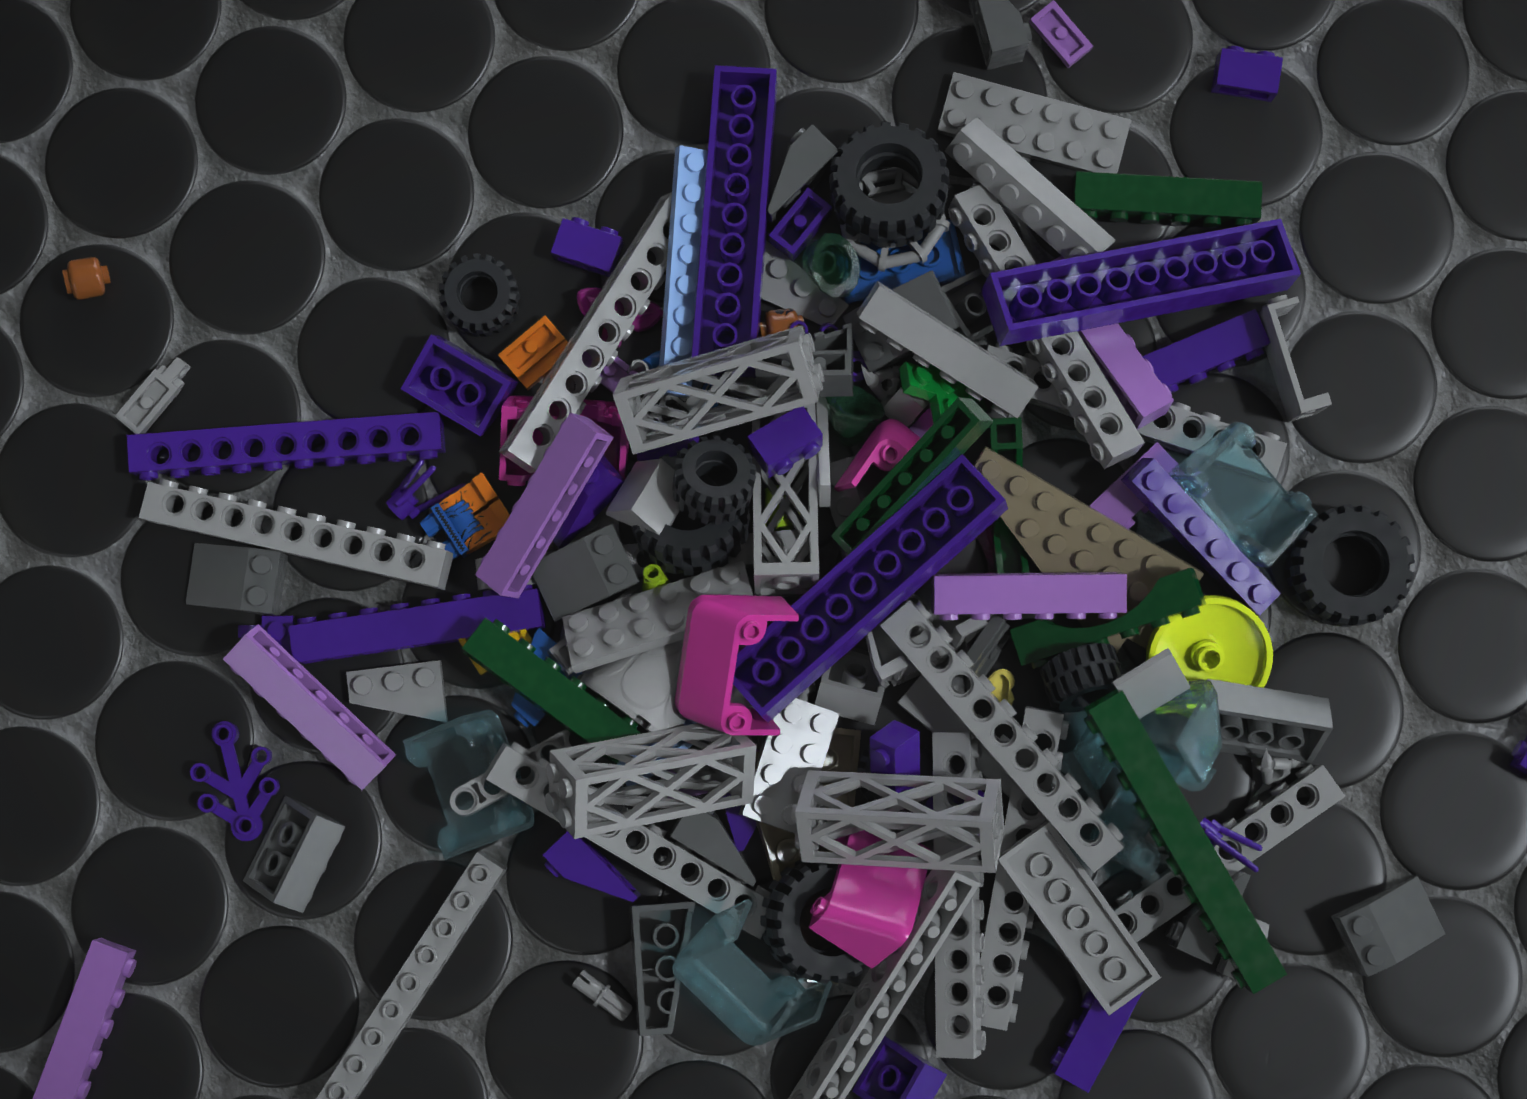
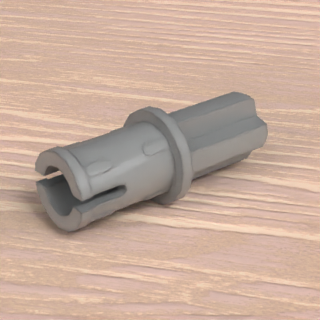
(602, 996)

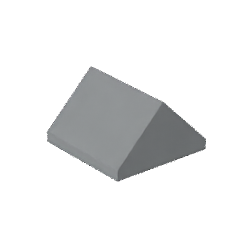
(646, 497)
(1153, 683)

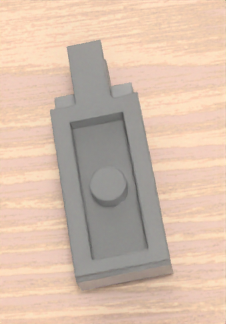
(153, 396)

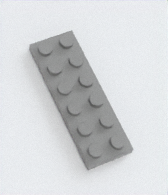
(1037, 124)
(645, 618)
(1078, 917)

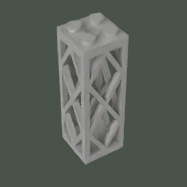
(781, 395)
(786, 577)
(573, 798)
(822, 825)

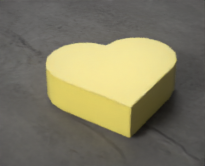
(1003, 682)

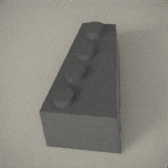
(657, 938)

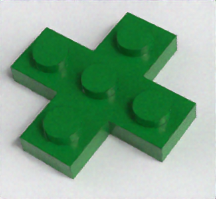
(930, 386)

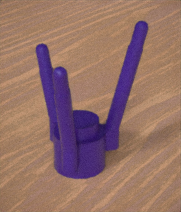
(403, 499)
(1213, 831)

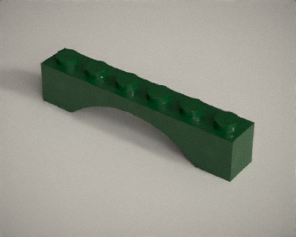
(1006, 439)
(1170, 596)

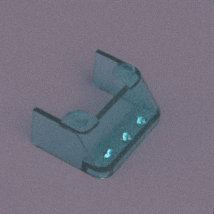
(1184, 722)
(738, 990)

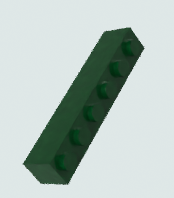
(1167, 198)
(922, 463)
(545, 686)

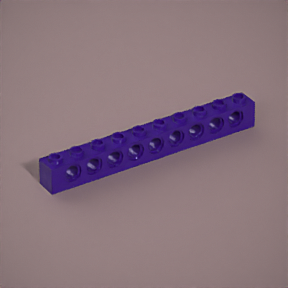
(145, 447)

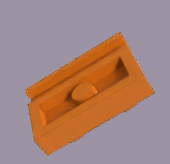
(534, 352)

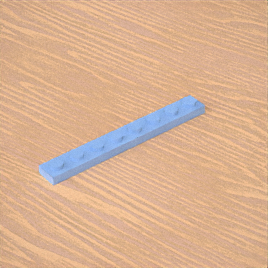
(683, 256)

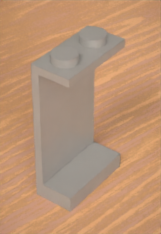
(1281, 364)

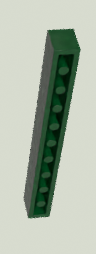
(1184, 841)

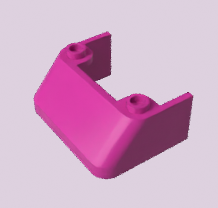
(883, 448)
(709, 659)

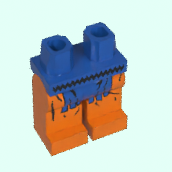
(458, 517)

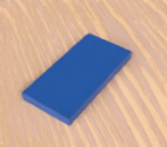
(943, 259)

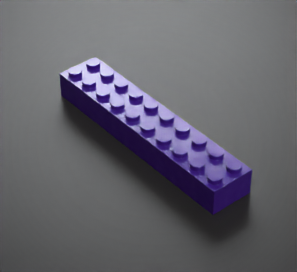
(735, 209)
(1139, 282)
(867, 586)

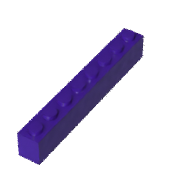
(412, 627)

